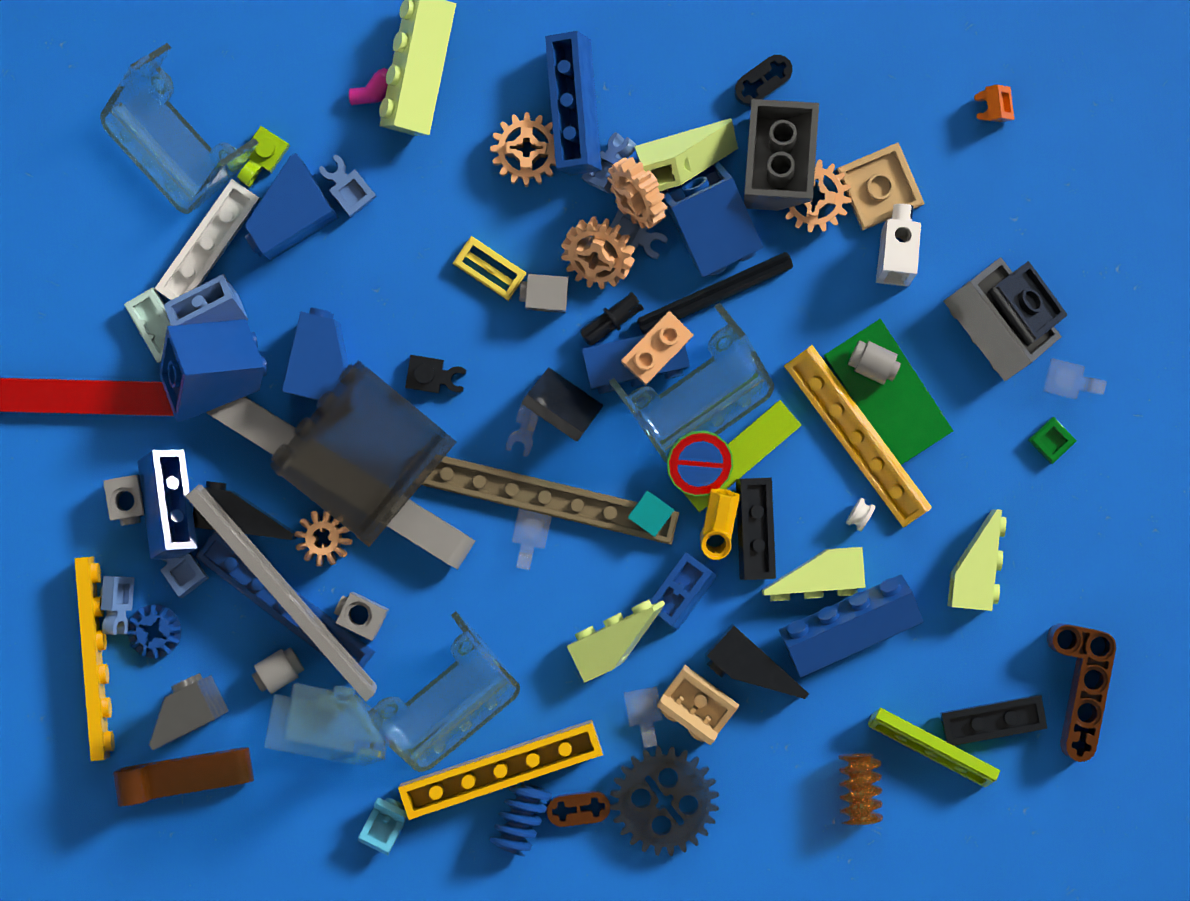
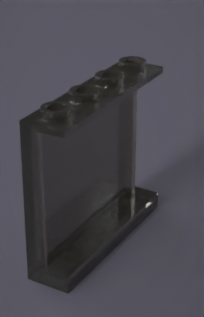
(362, 452)

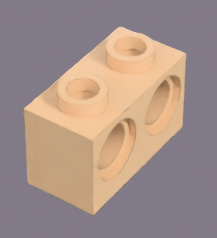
(657, 348)

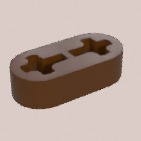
(576, 800)

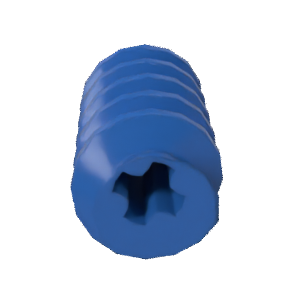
(520, 818)

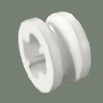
(860, 514)

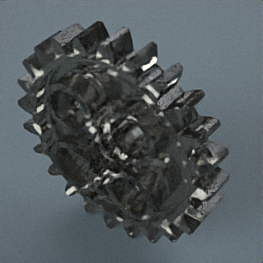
(640, 817)

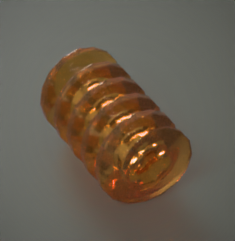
(861, 789)

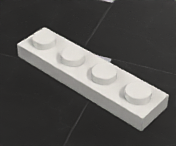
(208, 241)

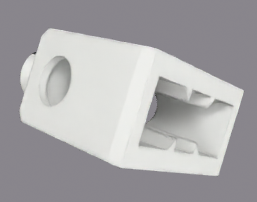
(897, 259)

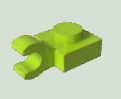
(264, 156)

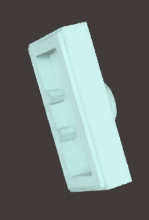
(150, 319)

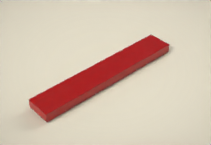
(84, 397)

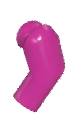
(373, 92)

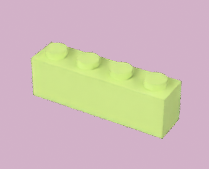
(417, 66)

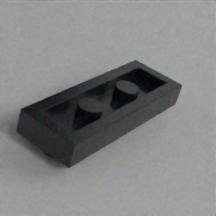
(755, 529)
(994, 720)

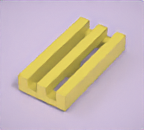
(465, 252)

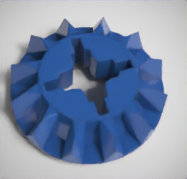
(169, 626)

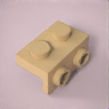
(697, 705)

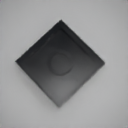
(1027, 303)
(562, 404)

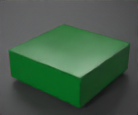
(1052, 440)

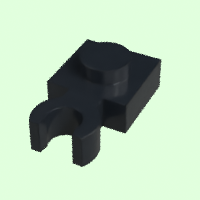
(428, 375)

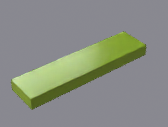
(755, 444)
(933, 747)

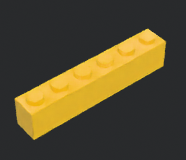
(500, 769)

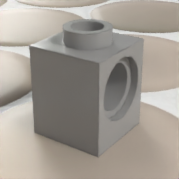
(544, 293)
(114, 489)
(375, 619)

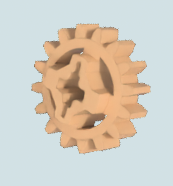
(526, 163)
(637, 192)
(831, 198)
(598, 257)

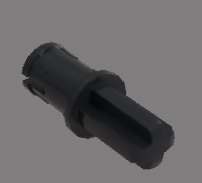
(611, 319)

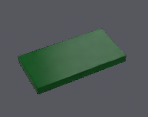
(900, 408)

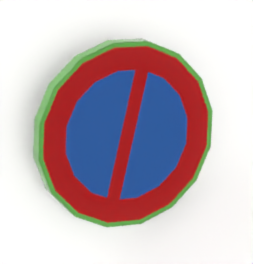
(699, 463)

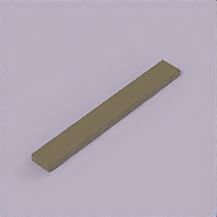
(543, 497)

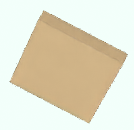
(878, 184)

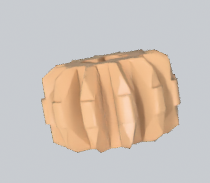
(311, 538)

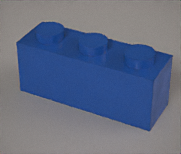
(604, 364)
(165, 504)

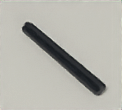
(719, 291)

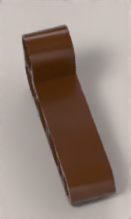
(1079, 691)
(182, 775)

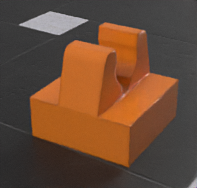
(999, 103)

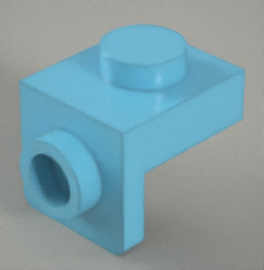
(383, 825)

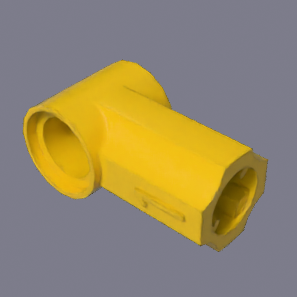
(719, 521)

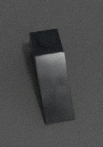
(244, 513)
(747, 663)

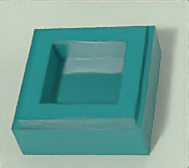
(650, 513)

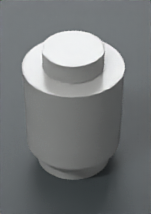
(874, 362)
(277, 670)

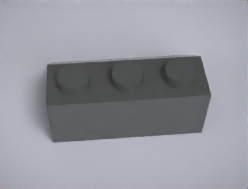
(781, 154)
(990, 327)
(189, 707)

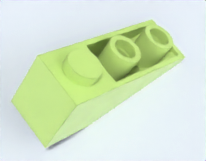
(688, 153)
(830, 570)
(974, 574)
(610, 646)

